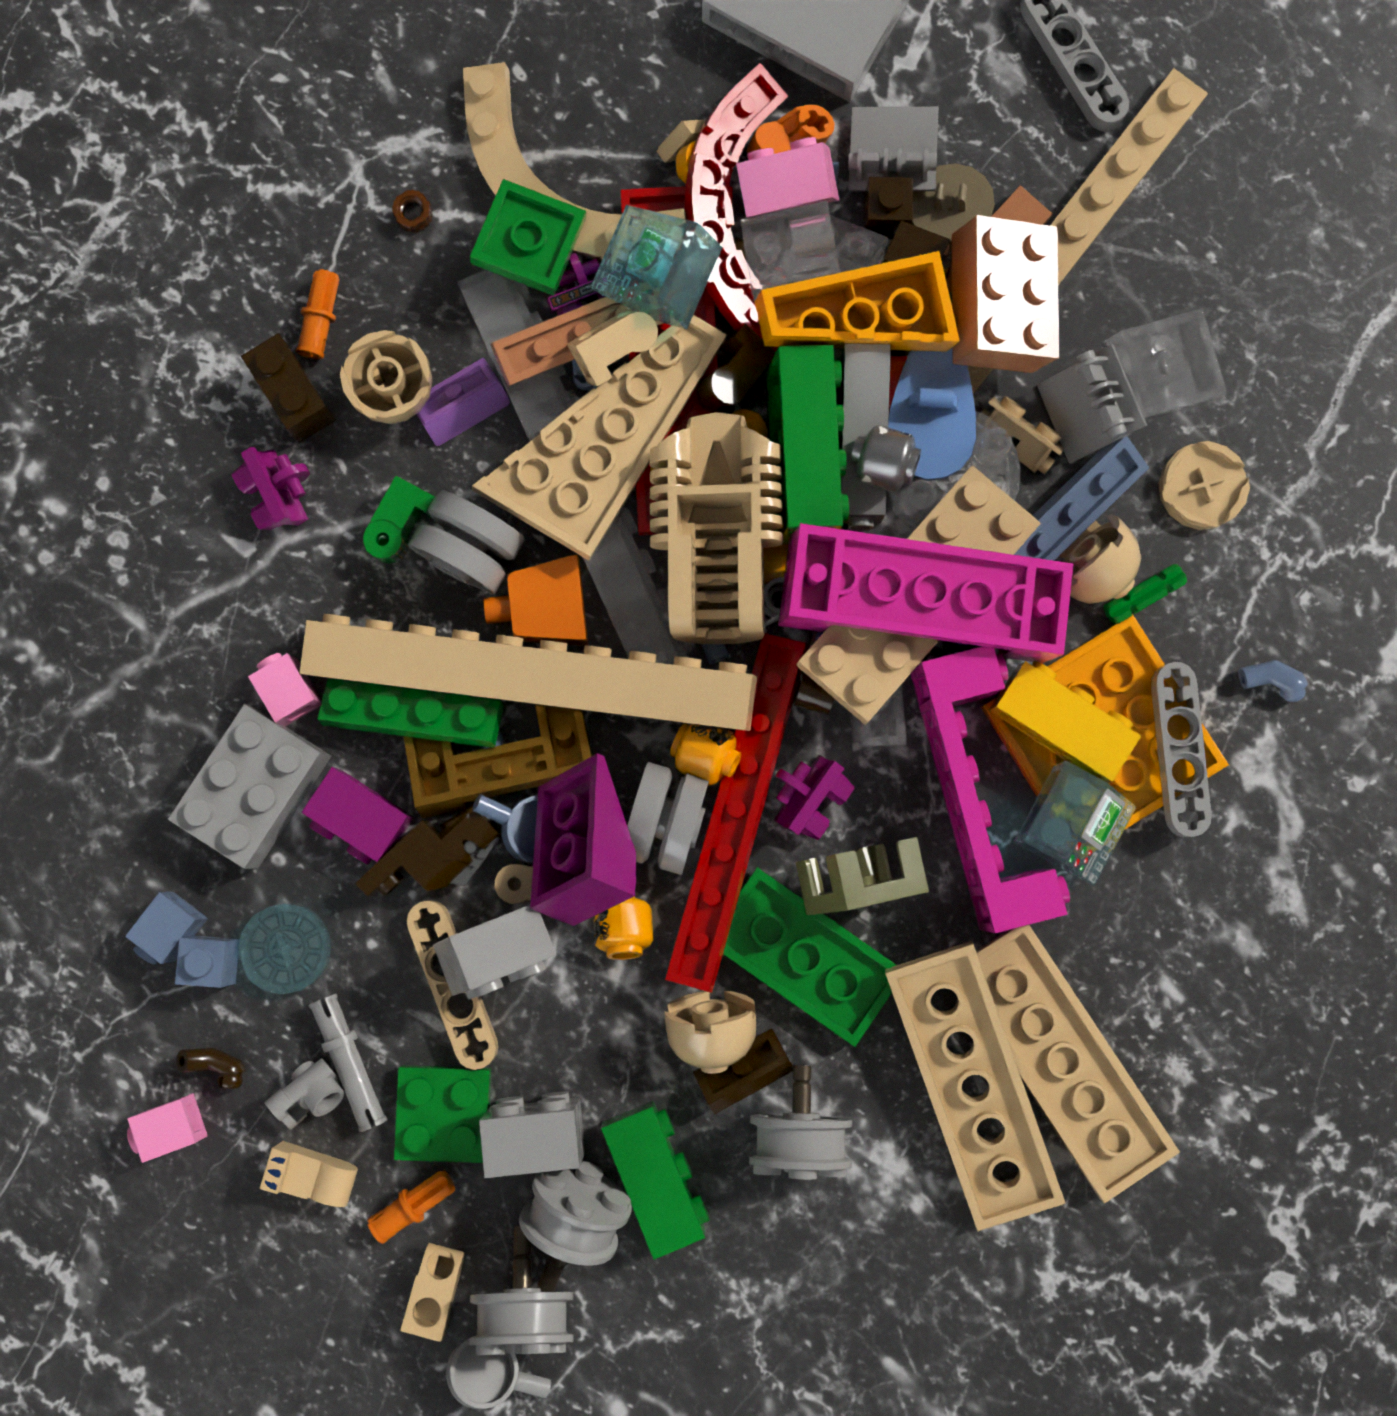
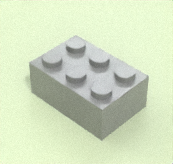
(249, 788)

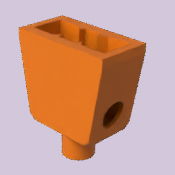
(543, 603)

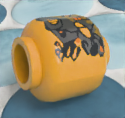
(705, 752)
(624, 929)

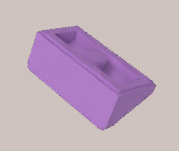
(462, 402)

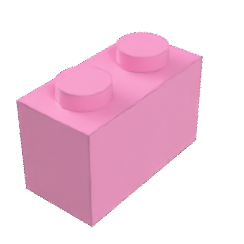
(787, 178)

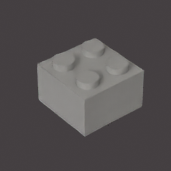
(498, 948)
(532, 1135)

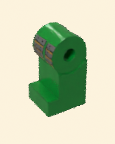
(394, 520)

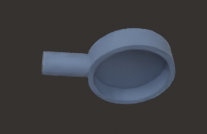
(517, 824)

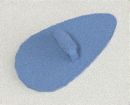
(938, 410)

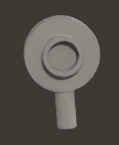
(489, 1379)

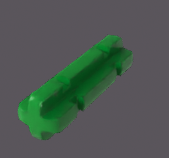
(1145, 594)

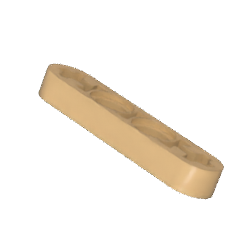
(442, 992)

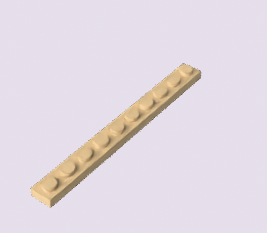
(1118, 175)

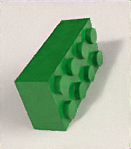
(806, 425)

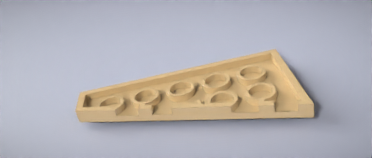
(595, 452)

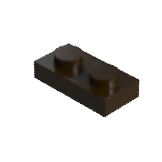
(757, 1069)

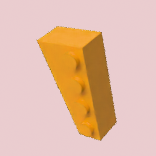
(878, 304)

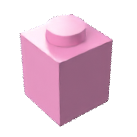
(283, 689)
(166, 1128)

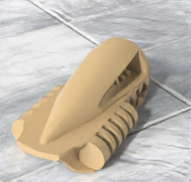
(715, 520)

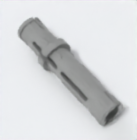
(347, 1062)

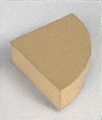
(682, 135)

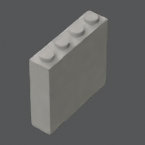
(818, 39)

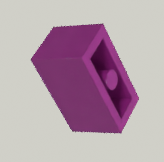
(356, 815)

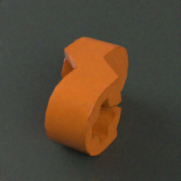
(797, 124)

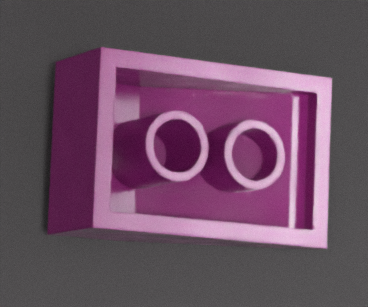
(581, 845)

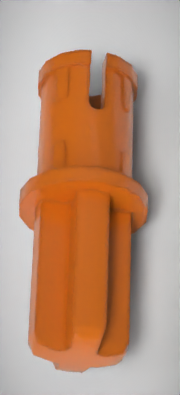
(318, 314)
(410, 1206)

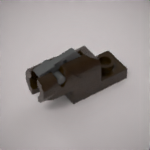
(435, 856)

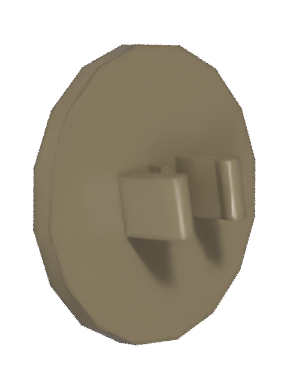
(957, 199)

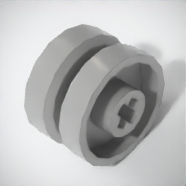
(468, 538)
(666, 818)

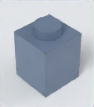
(161, 927)
(207, 961)

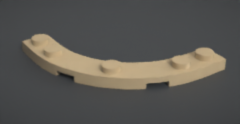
(500, 158)

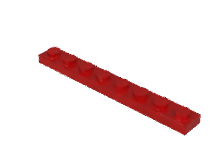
(736, 819)

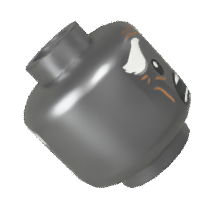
(886, 458)

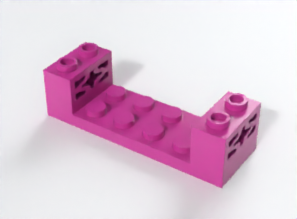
(926, 591)
(997, 901)

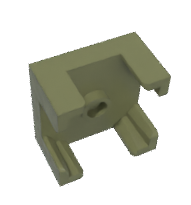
(862, 878)

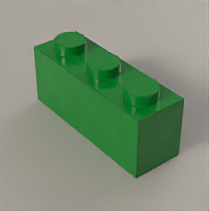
(655, 1179)

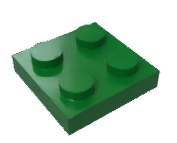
(528, 237)
(440, 1113)

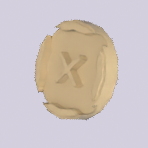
(1204, 485)

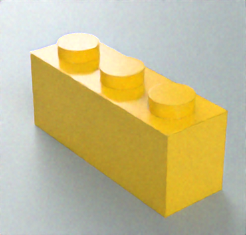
(1065, 721)

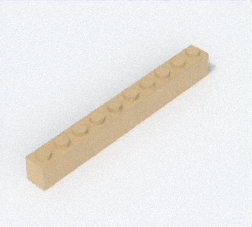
(530, 674)

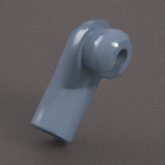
(1278, 674)

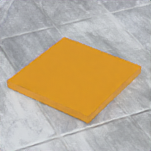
(1118, 674)

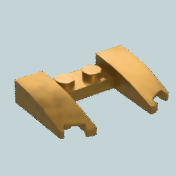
(447, 780)

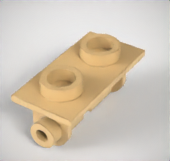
(1034, 442)

